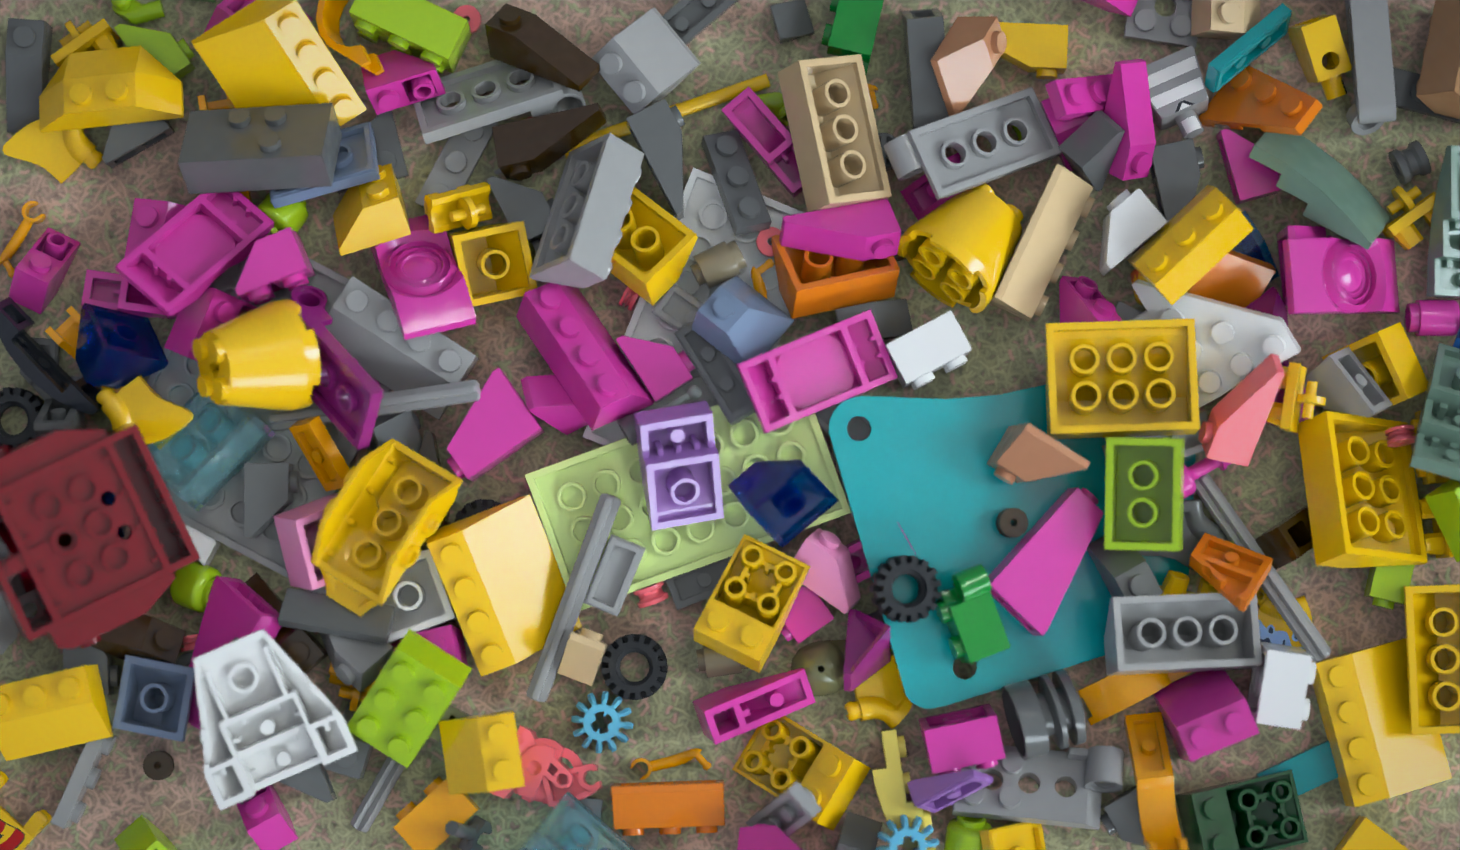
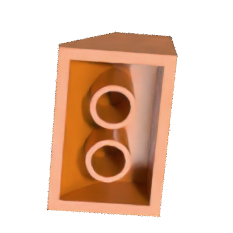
(825, 282)
(668, 806)

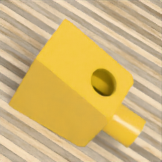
(1311, 42)

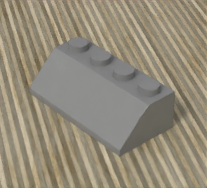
(588, 213)
(372, 335)
(1180, 634)

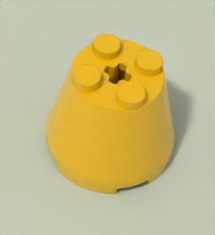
(963, 247)
(260, 359)

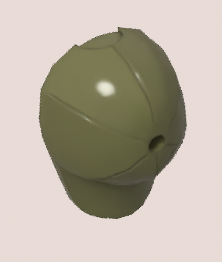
(827, 654)

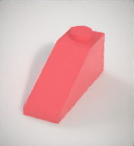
(1241, 415)

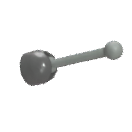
(627, 423)

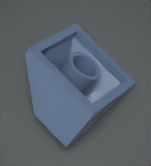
(740, 321)
(154, 698)

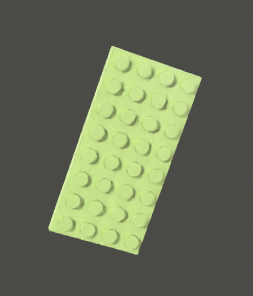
(571, 489)

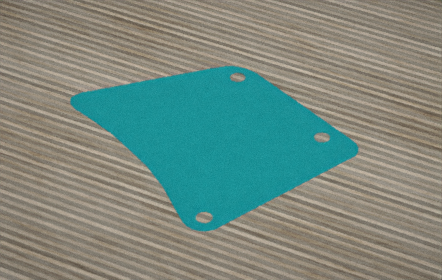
(933, 478)

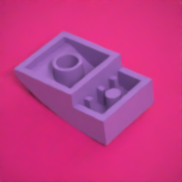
(679, 465)

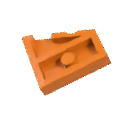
(1230, 569)

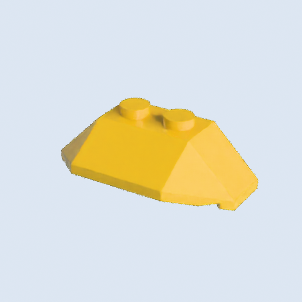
(109, 90)

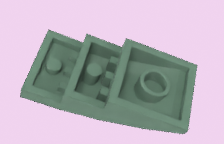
(1329, 189)
(1444, 239)
(1438, 429)

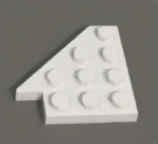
(1227, 336)

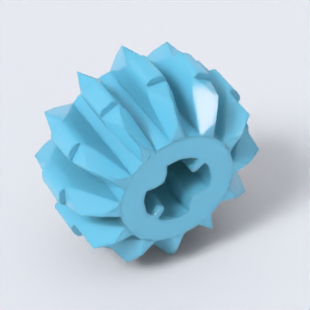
(613, 727)
(897, 836)

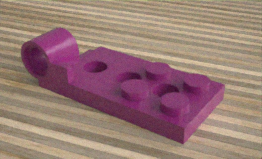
(345, 388)

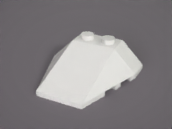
(261, 718)

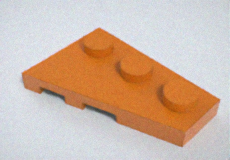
(1262, 103)

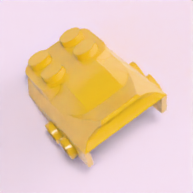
(380, 523)

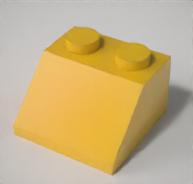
(371, 214)
(494, 261)
(1391, 363)
(481, 753)

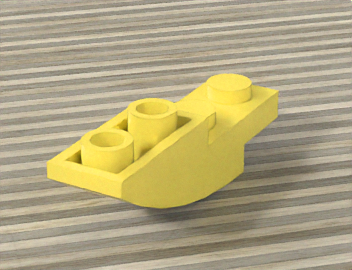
(892, 787)

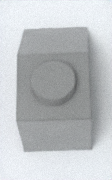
(1348, 385)

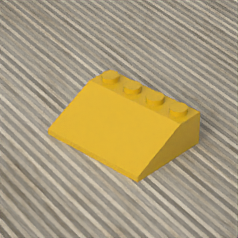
(276, 59)
(1121, 379)
(1360, 493)
(500, 581)
(1368, 725)

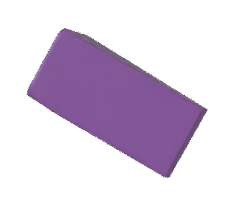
(943, 790)

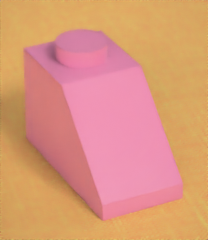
(830, 569)

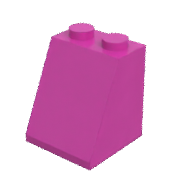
(492, 429)
(1205, 714)

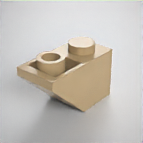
(583, 656)

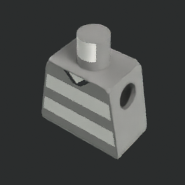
(1178, 92)

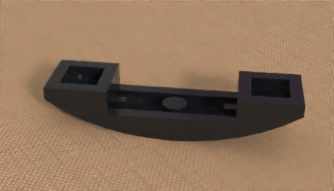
(39, 365)

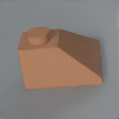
(967, 59)
(1032, 455)

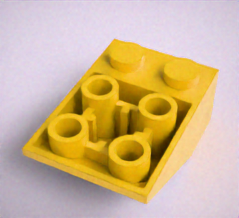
(750, 603)
(791, 753)

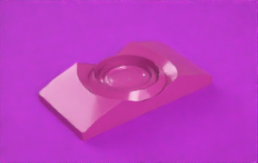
(194, 249)
(1340, 277)
(424, 281)
(817, 371)

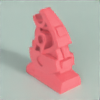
(546, 774)

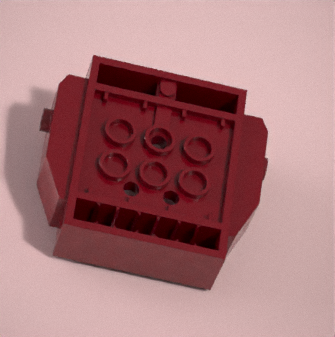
(98, 578)

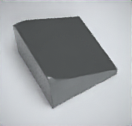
(791, 20)

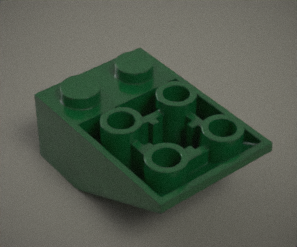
(1244, 814)

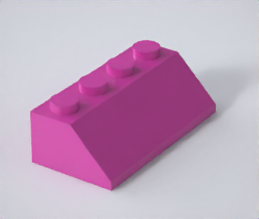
(582, 354)

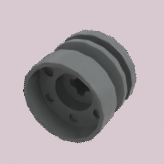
(1050, 712)

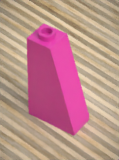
(1042, 564)
(230, 613)

